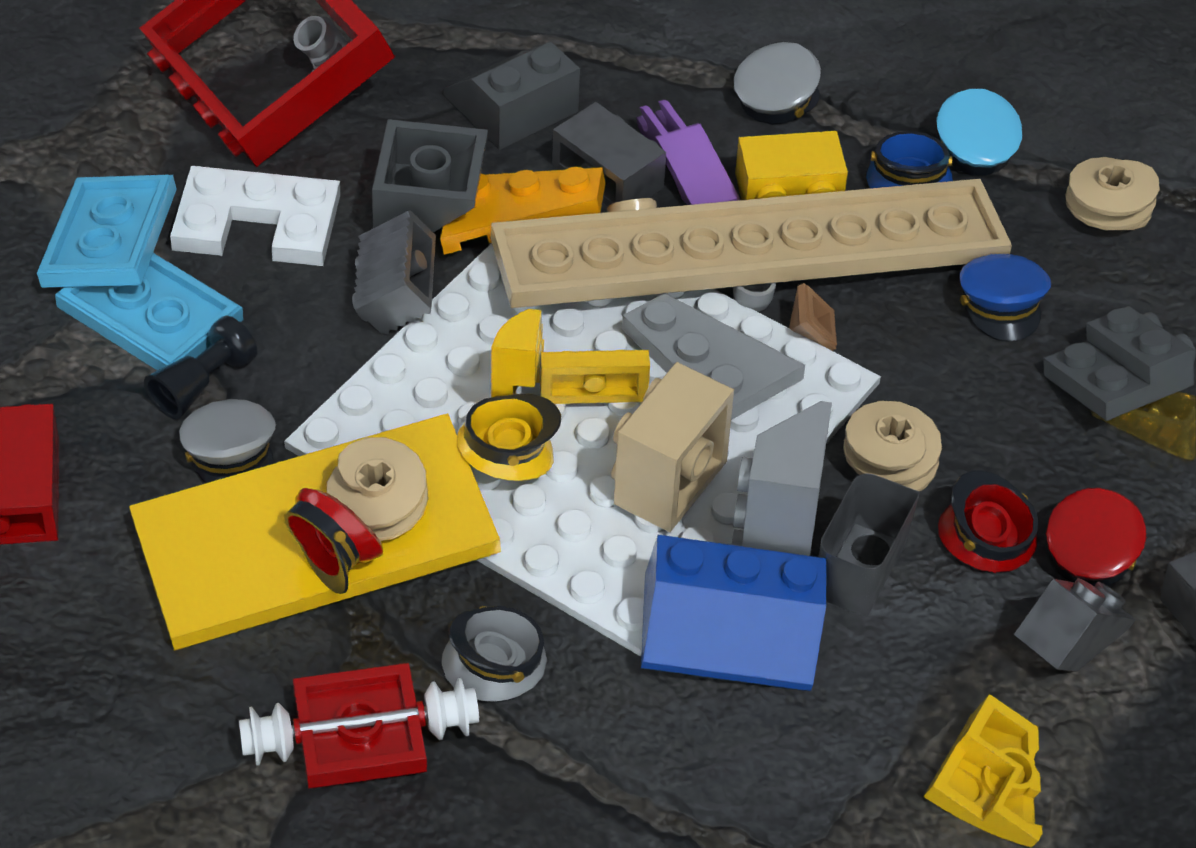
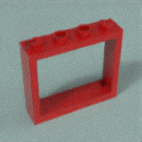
(296, 109)

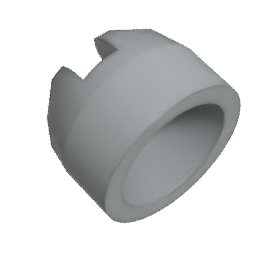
(754, 296)

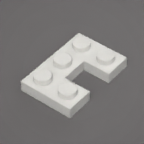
(297, 205)

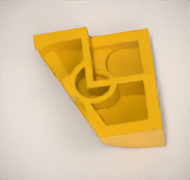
(517, 353)
(992, 774)

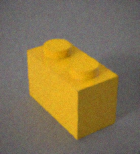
(790, 165)

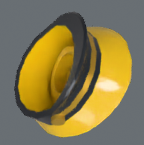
(510, 436)

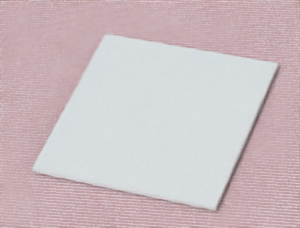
(563, 529)

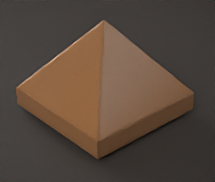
(813, 318)

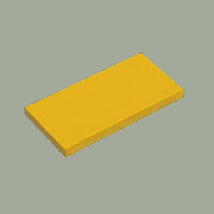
(232, 564)

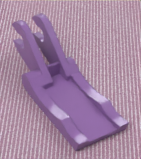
(688, 156)

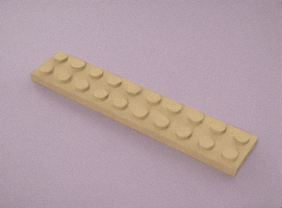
(745, 242)

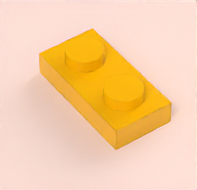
(594, 376)

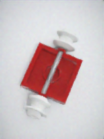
(359, 724)

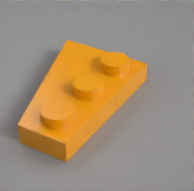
(526, 197)

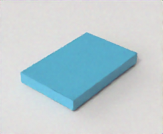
(107, 231)
(153, 320)

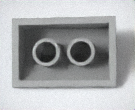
(783, 484)

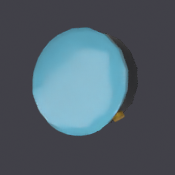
(979, 131)

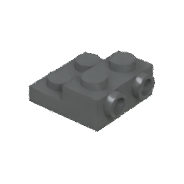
(1123, 363)

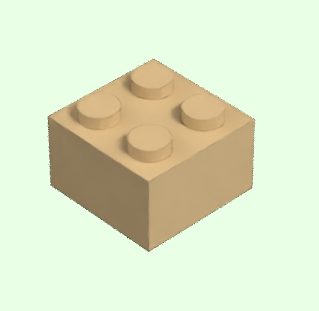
(672, 445)

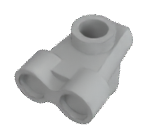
(318, 39)

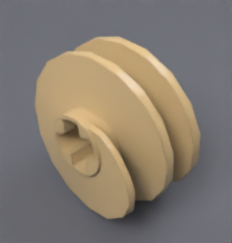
(1112, 193)
(893, 443)
(381, 485)

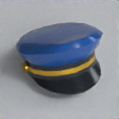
(908, 160)
(1004, 294)

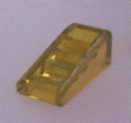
(1166, 425)

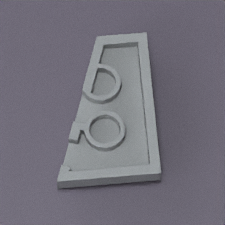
(688, 336)

